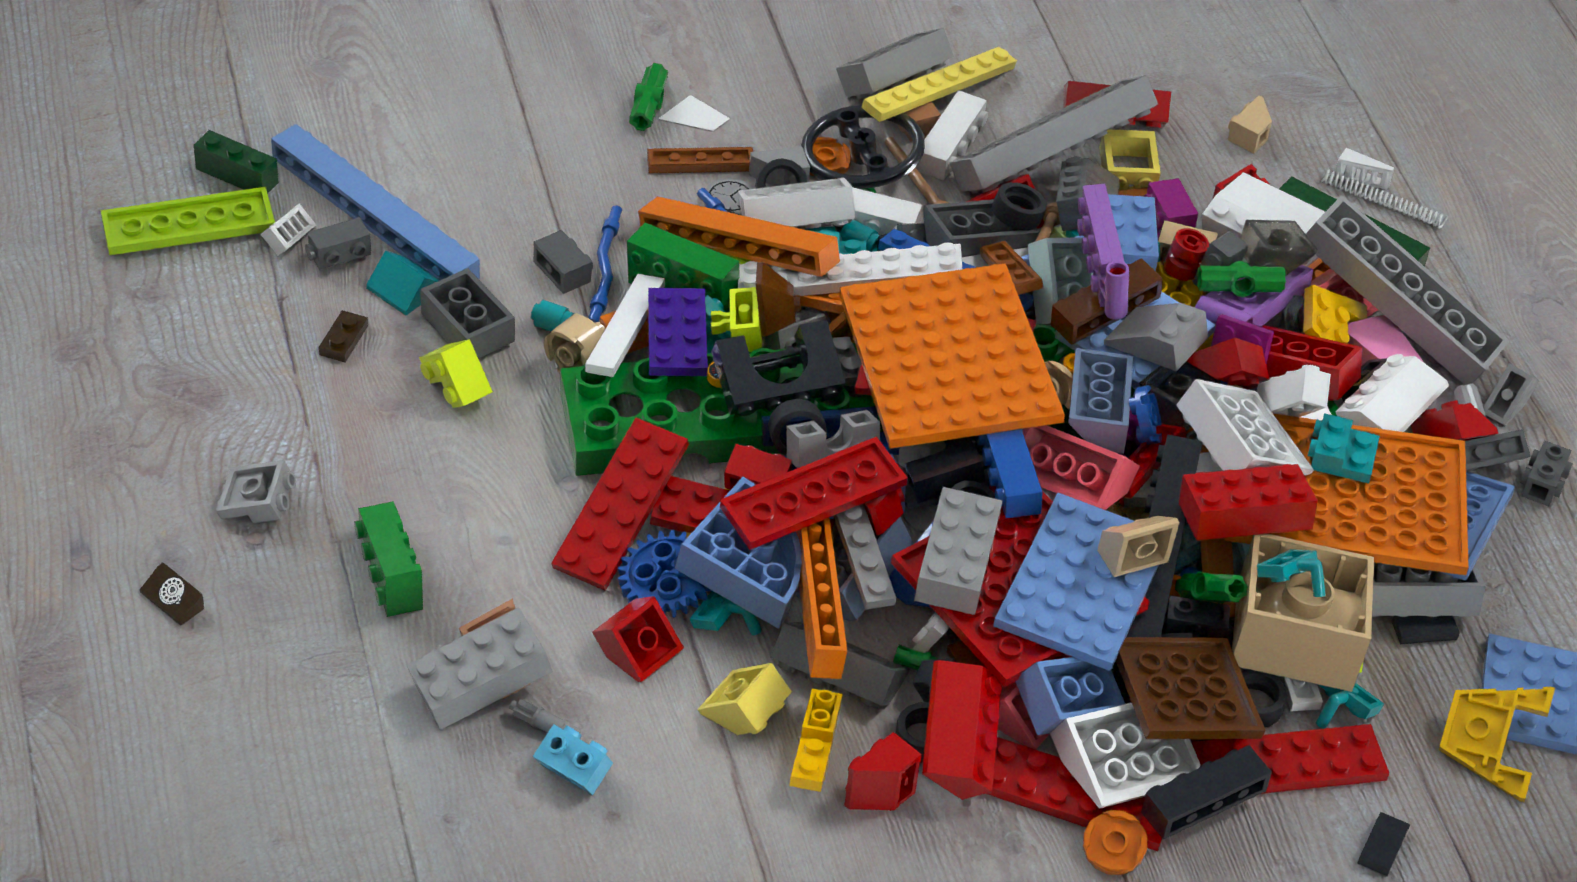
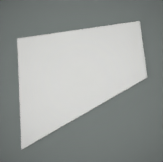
(695, 114)

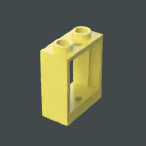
(1133, 144)

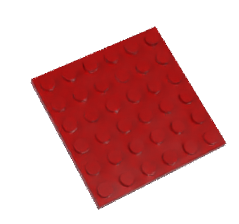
(997, 649)

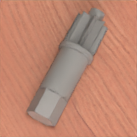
(537, 716)

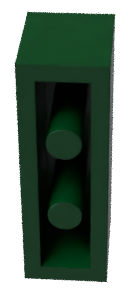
(235, 162)

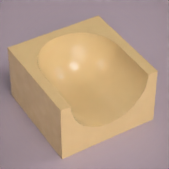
(1300, 635)

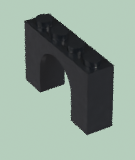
(748, 391)
(945, 469)

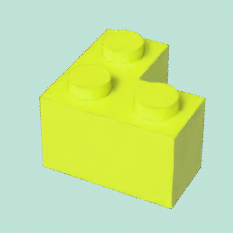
(459, 372)

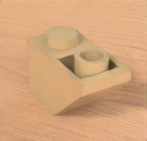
(1251, 126)

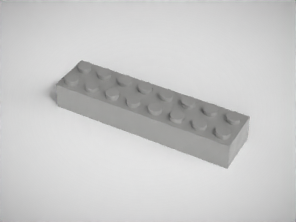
(1054, 134)
(1405, 291)

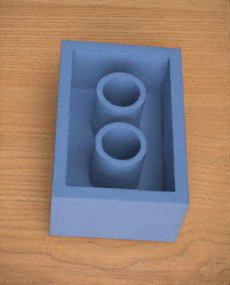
(1136, 227)
(1065, 690)

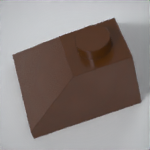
(775, 300)

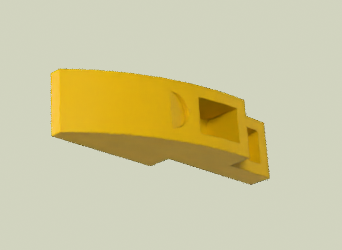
(816, 740)

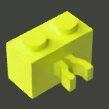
(741, 319)

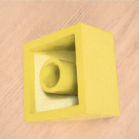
(746, 699)

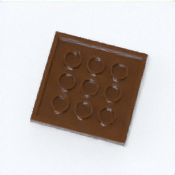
(1188, 689)

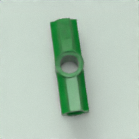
(648, 97)
(1255, 278)
(1212, 587)

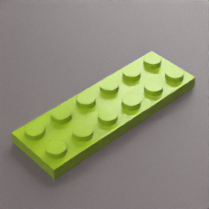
(187, 220)

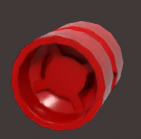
(1185, 254)

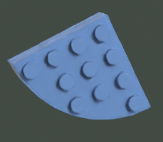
(754, 579)

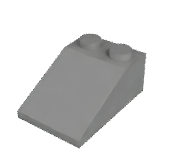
(1161, 334)

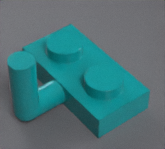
(1294, 562)
(715, 612)
(1359, 701)

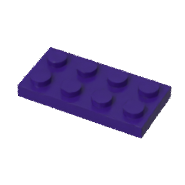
(677, 332)

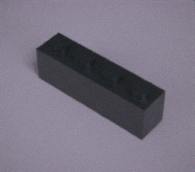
(1205, 791)

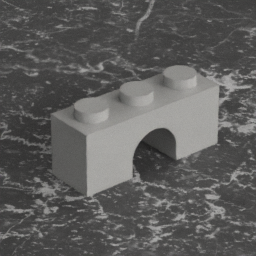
(808, 440)

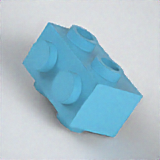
(573, 758)

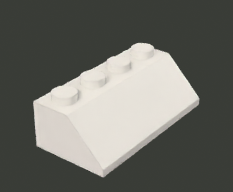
(801, 203)
(1394, 394)

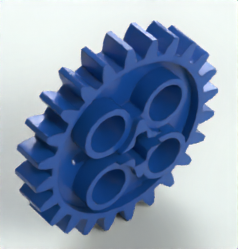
(661, 574)

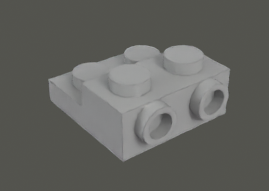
(257, 491)

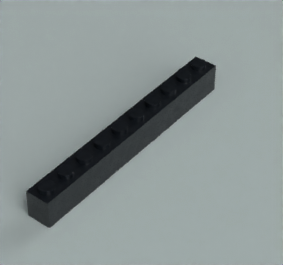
(1177, 458)

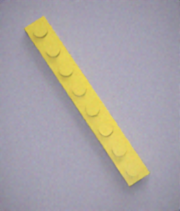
(938, 84)

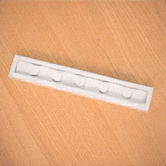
(623, 327)

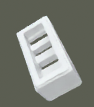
(1351, 160)
(277, 241)

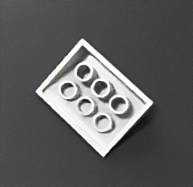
(1255, 200)
(1238, 428)
(1113, 757)

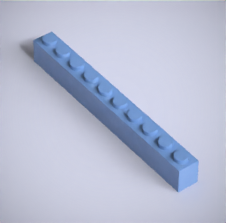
(378, 209)

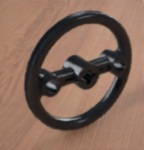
(863, 148)

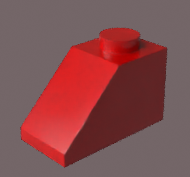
(884, 510)

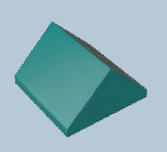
(399, 282)

